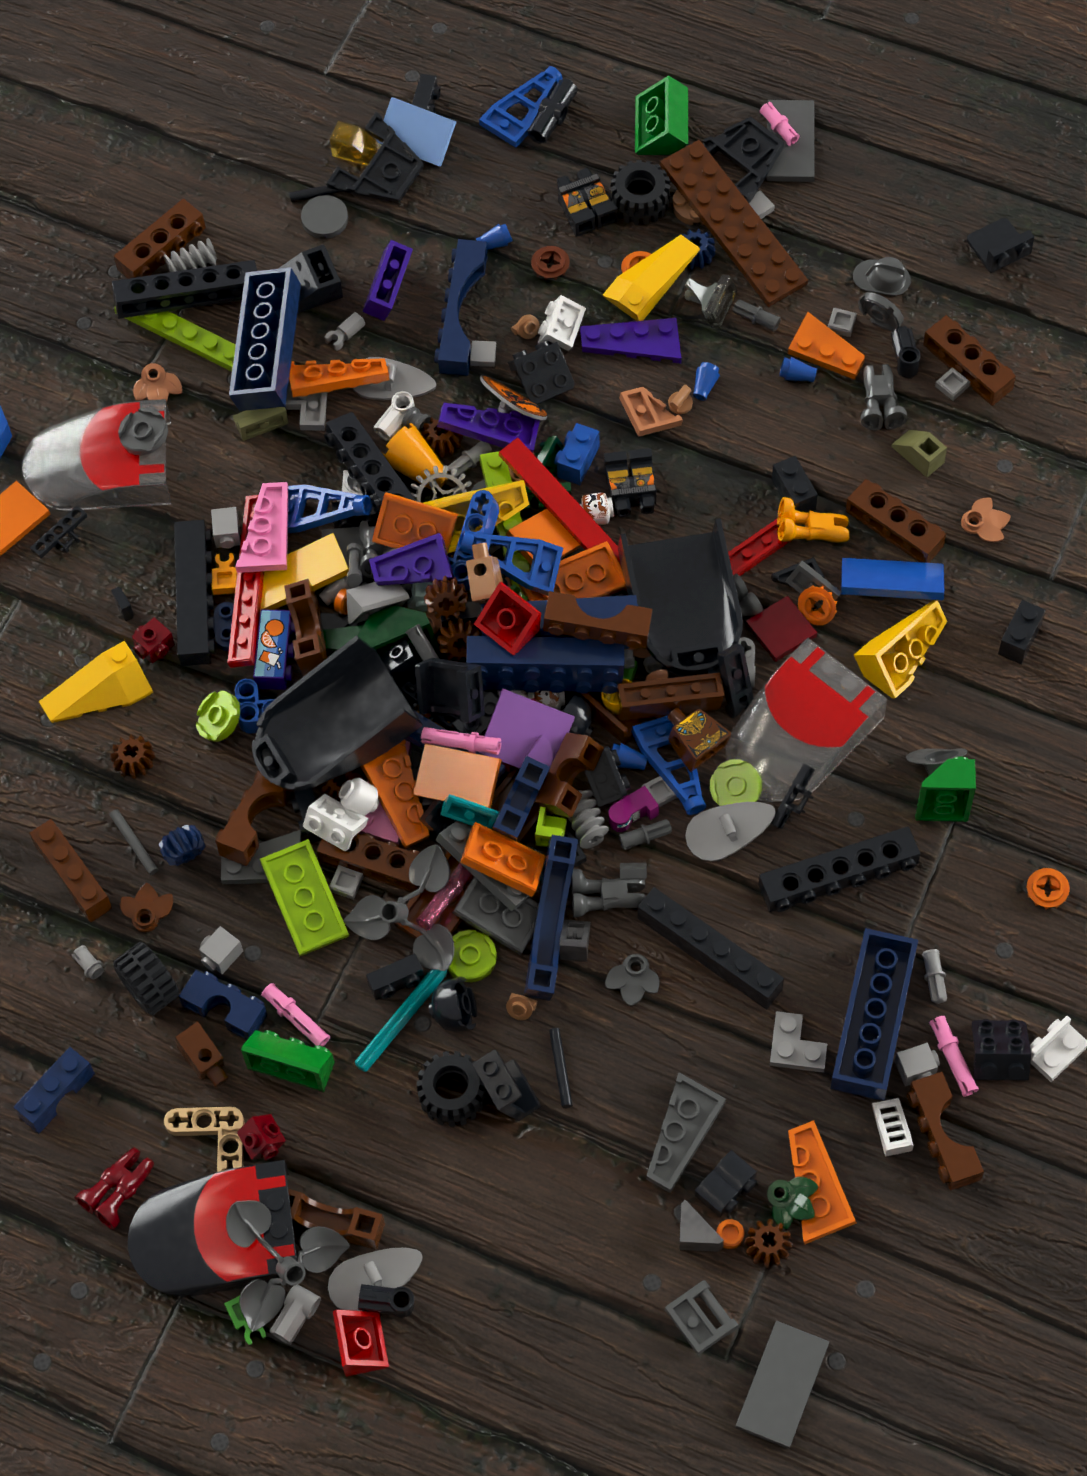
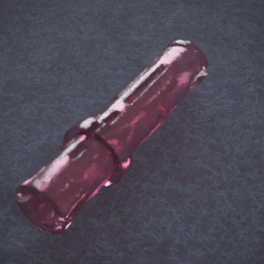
(444, 897)

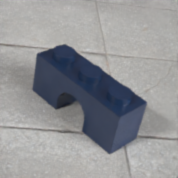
(521, 798)
(205, 992)
(40, 1102)

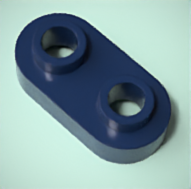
(223, 624)

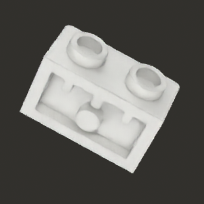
(561, 322)
(333, 822)
(1057, 1048)

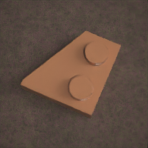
(646, 412)

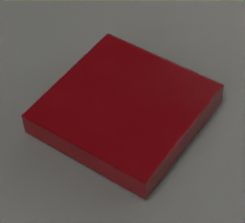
(781, 628)

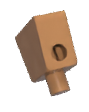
(483, 585)

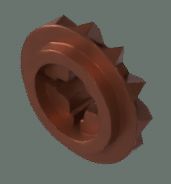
(544, 256)

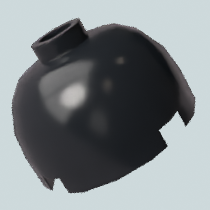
(583, 715)
(454, 1005)

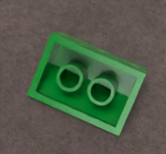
(661, 118)
(948, 792)
(288, 1059)

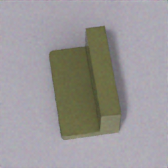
(259, 421)

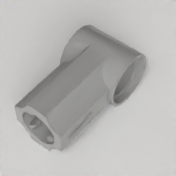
(298, 1306)

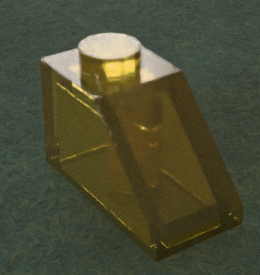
(353, 143)

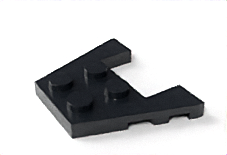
(751, 149)
(389, 171)

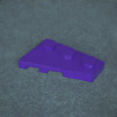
(413, 563)

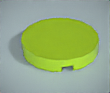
(218, 716)
(735, 783)
(473, 956)

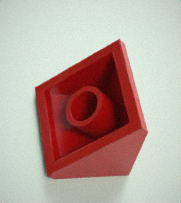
(509, 619)
(360, 1341)

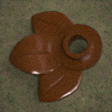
(144, 905)

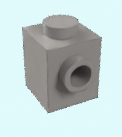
(225, 527)
(220, 950)
(916, 1063)

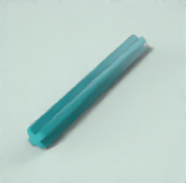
(399, 1019)

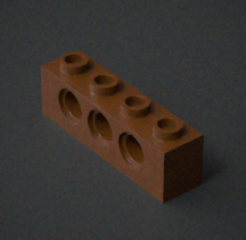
(171, 230)
(990, 387)
(900, 534)
(377, 870)

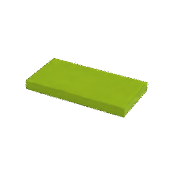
(304, 897)

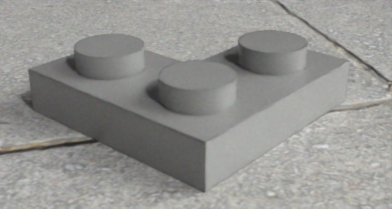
(312, 409)
(792, 1052)

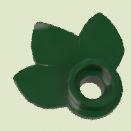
(794, 1202)

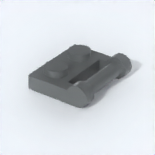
(354, 575)
(693, 1321)

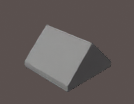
(372, 598)

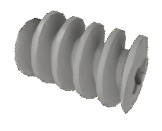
(193, 259)
(586, 823)

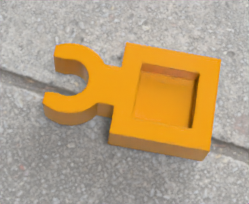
(224, 576)

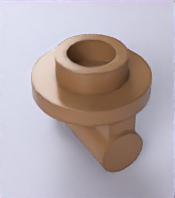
(526, 327)
(681, 401)
(520, 1006)

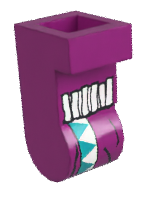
(632, 809)

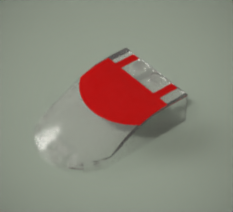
(88, 466)
(806, 715)

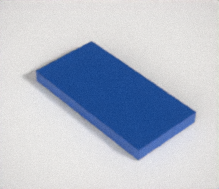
(892, 579)

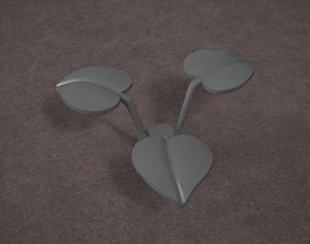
(373, 914)
(319, 1251)

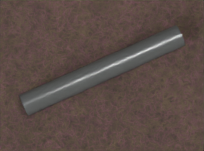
(134, 842)

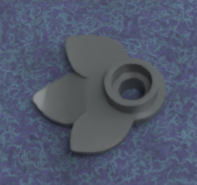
(633, 983)

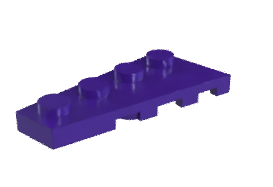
(638, 338)
(489, 425)

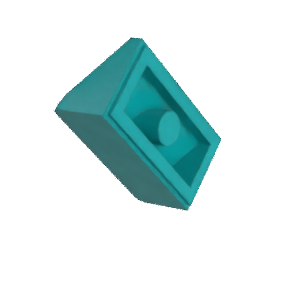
(468, 811)

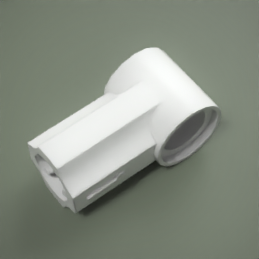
(392, 419)

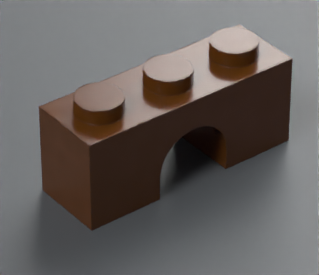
(574, 756)

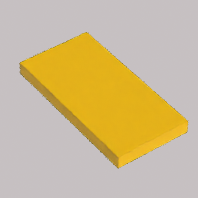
(318, 561)

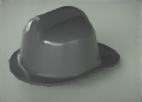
(882, 276)
(934, 757)

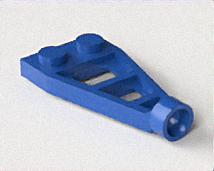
(507, 126)
(349, 506)
(544, 563)
(654, 735)

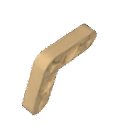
(224, 1132)

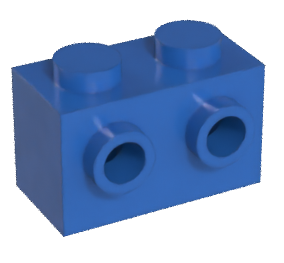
(577, 454)

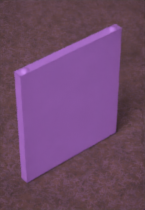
(521, 723)

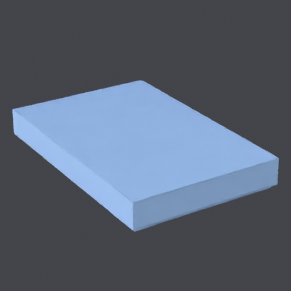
(420, 129)

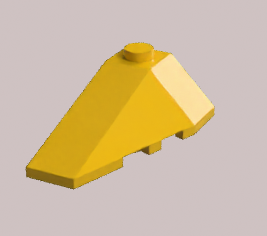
(647, 281)
(509, 496)
(897, 652)
(105, 682)

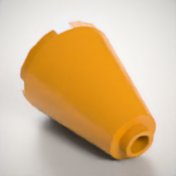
(412, 455)

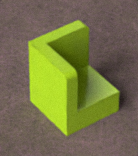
(547, 827)

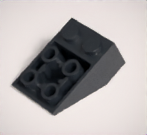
(317, 278)

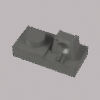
(805, 577)

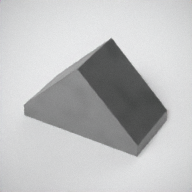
(574, 940)
(696, 1232)

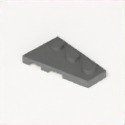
(253, 873)

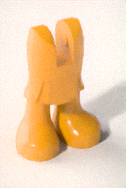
(817, 525)

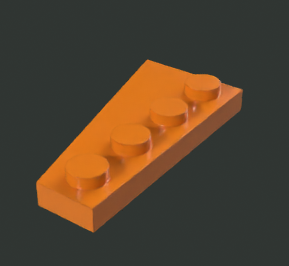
(337, 375)
(395, 786)
(829, 1200)

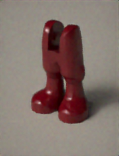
(125, 1183)

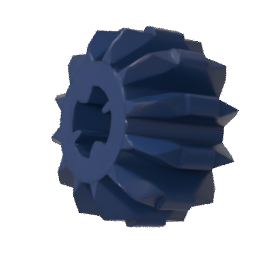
(706, 245)
(182, 845)

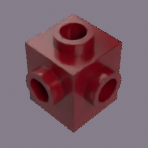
(152, 640)
(261, 1137)

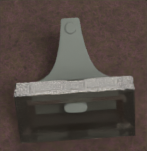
(714, 299)

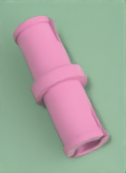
(779, 123)

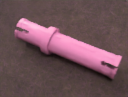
(471, 742)
(287, 1007)
(953, 1055)

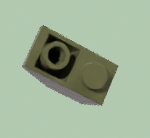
(921, 450)

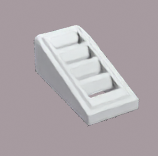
(895, 1147)

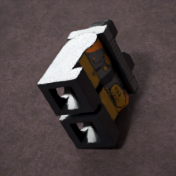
(585, 202)
(633, 490)

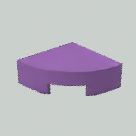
(541, 751)

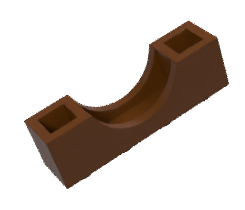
(305, 613)
(567, 618)
(238, 839)
(71, 870)
(957, 1162)
(355, 1224)

